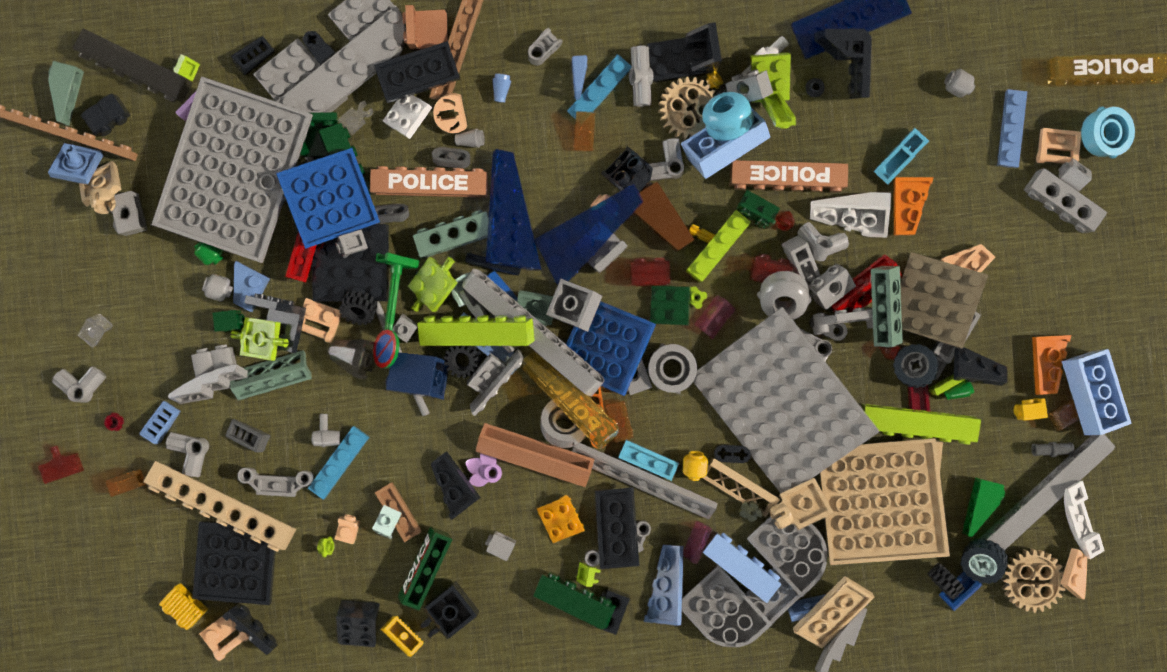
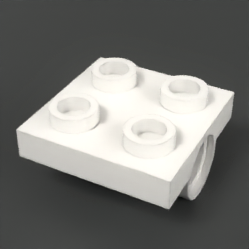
(407, 115)

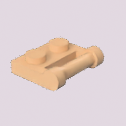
(1058, 140)
(321, 314)
(217, 632)

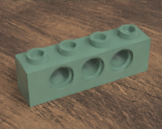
(423, 236)
(886, 306)

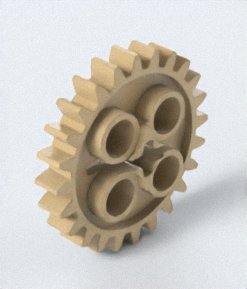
(675, 117)
(1032, 597)

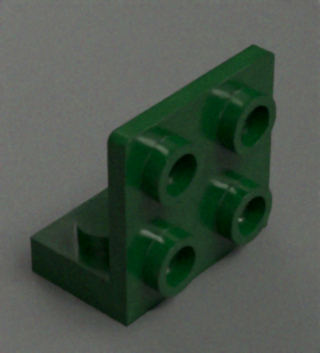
(313, 144)
(758, 210)

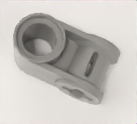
(546, 44)

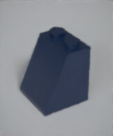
(418, 376)

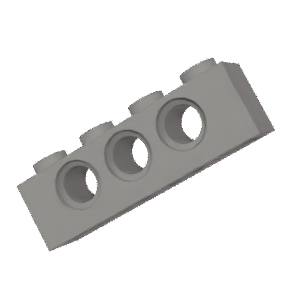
(1091, 213)

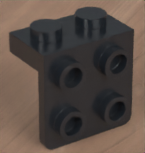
(357, 623)

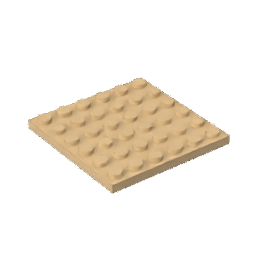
(885, 504)

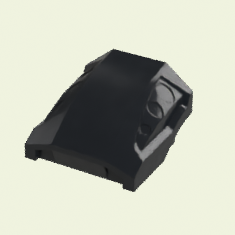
(628, 170)

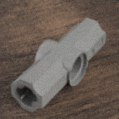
(641, 76)

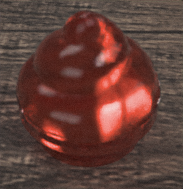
(785, 221)
(890, 352)

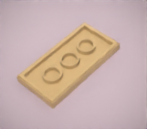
(833, 612)

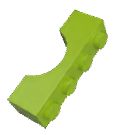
(718, 246)

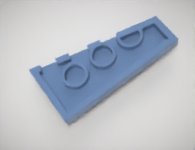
(666, 599)

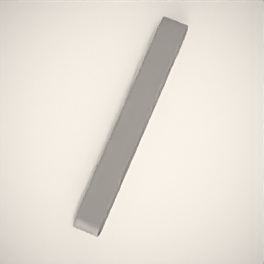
(545, 342)
(1049, 491)

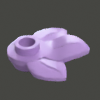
(480, 469)

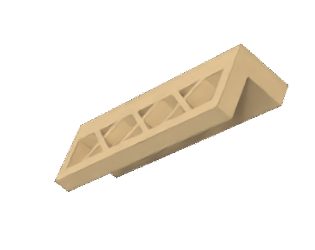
(773, 500)

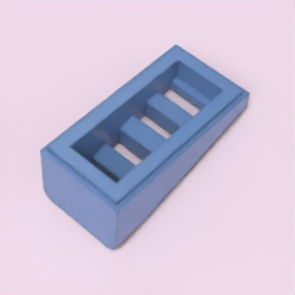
(579, 67)
(156, 439)

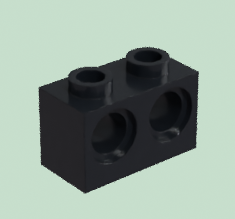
(619, 610)

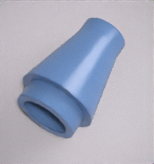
(501, 86)

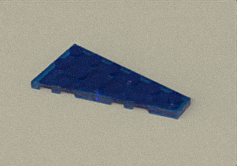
(509, 228)
(580, 238)

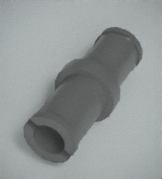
(1052, 449)

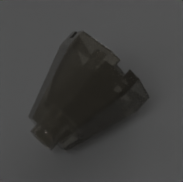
(353, 356)

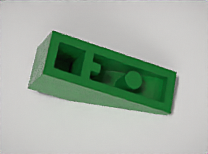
(983, 501)

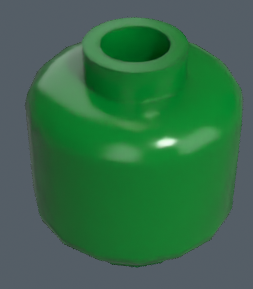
(208, 254)

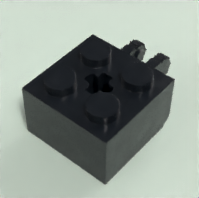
(449, 622)

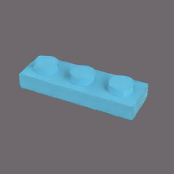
(648, 460)

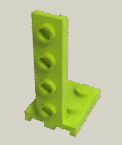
(779, 75)

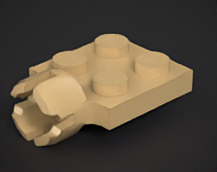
(102, 188)
(801, 506)

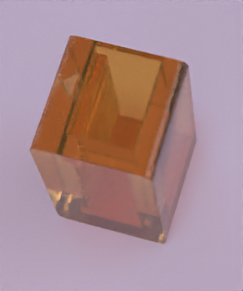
(125, 482)

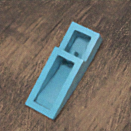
(901, 155)

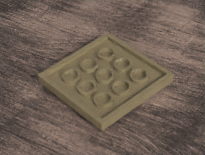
(939, 299)

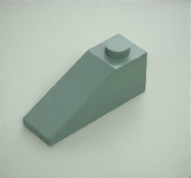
(64, 88)

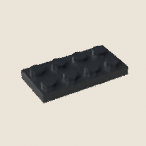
(417, 72)
(617, 528)

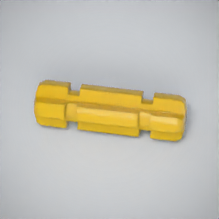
(702, 234)

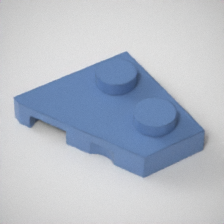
(247, 283)

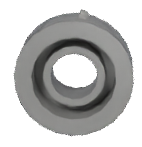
(784, 284)
(687, 372)
(553, 433)

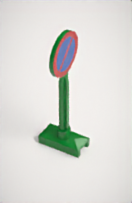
(387, 342)

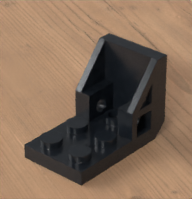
(853, 46)
(686, 56)

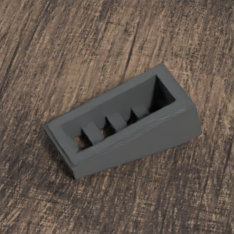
(258, 440)

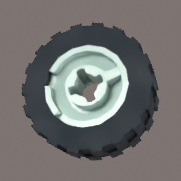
(984, 551)

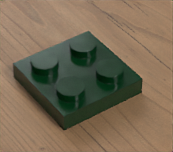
(670, 305)

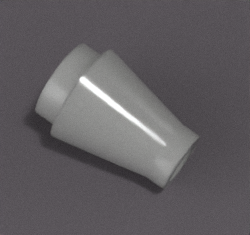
(471, 138)

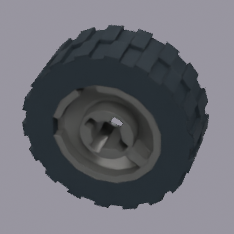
(916, 377)

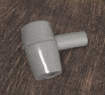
(324, 436)

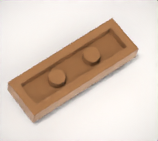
(406, 524)

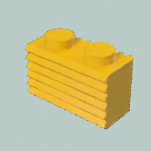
(182, 607)
(402, 635)

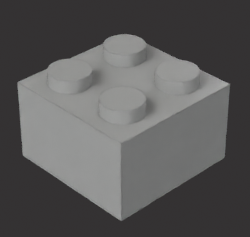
(574, 305)

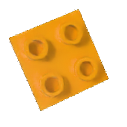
(560, 519)

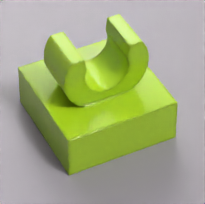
(186, 67)
(586, 575)

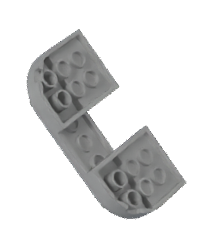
(302, 83)
(739, 618)

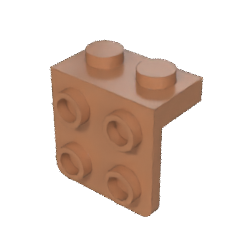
(424, 27)

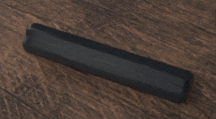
(481, 261)

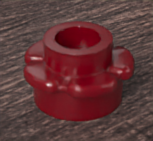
(108, 422)

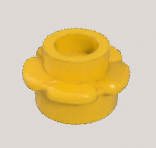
(714, 80)

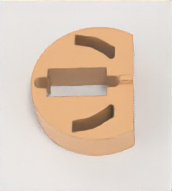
(443, 105)

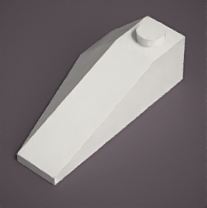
(859, 212)

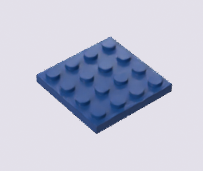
(328, 197)
(613, 345)

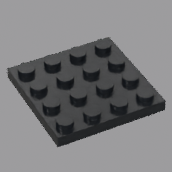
(359, 271)
(232, 566)

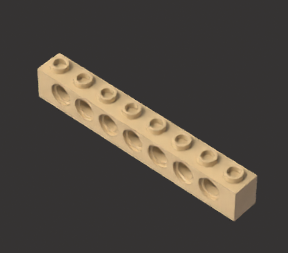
(160, 473)

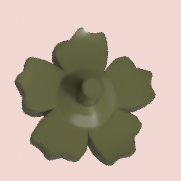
(751, 511)

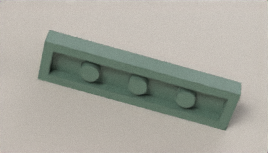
(272, 379)

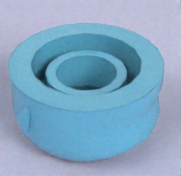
(727, 116)
(1118, 128)

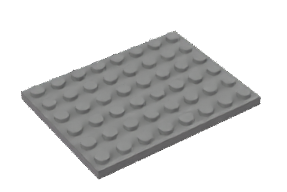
(226, 169)
(784, 402)

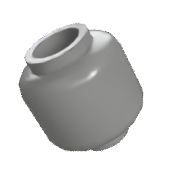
(959, 83)
(217, 287)

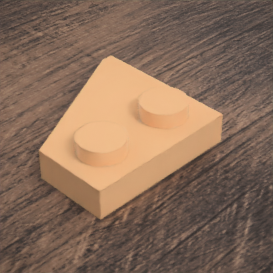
(974, 258)
(1075, 574)

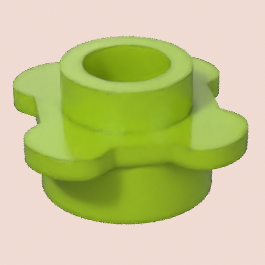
(701, 296)
(325, 546)

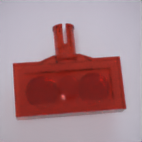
(60, 466)

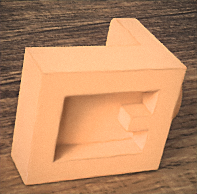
(347, 529)

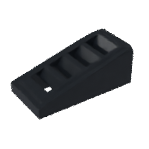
(248, 50)

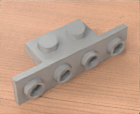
(490, 377)

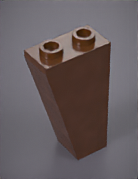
(662, 217)

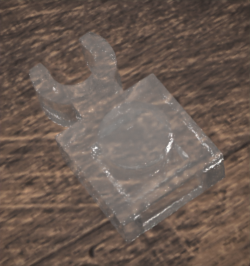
(354, 119)

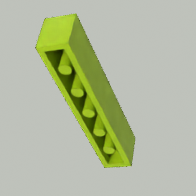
(476, 331)
(924, 423)

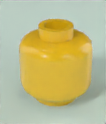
(695, 465)

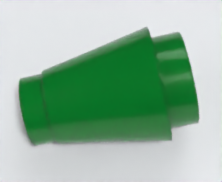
(960, 390)

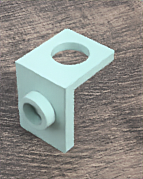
(455, 292)
(386, 521)

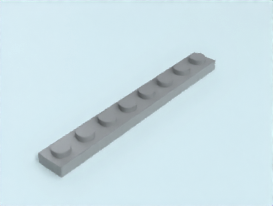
(648, 482)

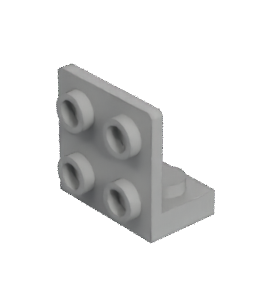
(607, 253)

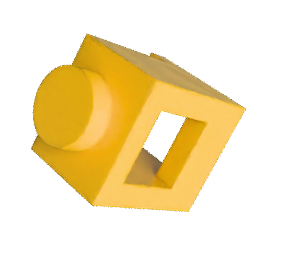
(1031, 409)

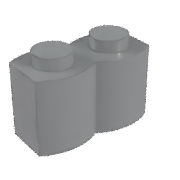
(208, 361)

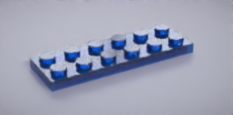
(847, 15)

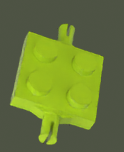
(432, 284)
(259, 338)

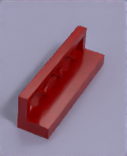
(300, 260)
(862, 288)

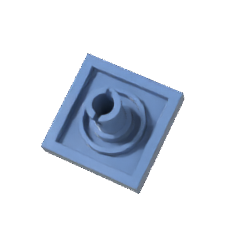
(75, 163)

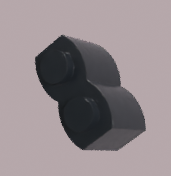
(106, 115)

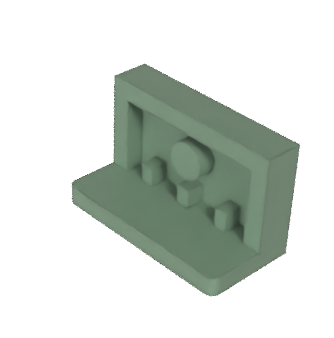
(536, 305)

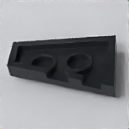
(976, 367)
(456, 488)
(246, 623)

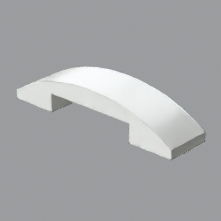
(1079, 521)

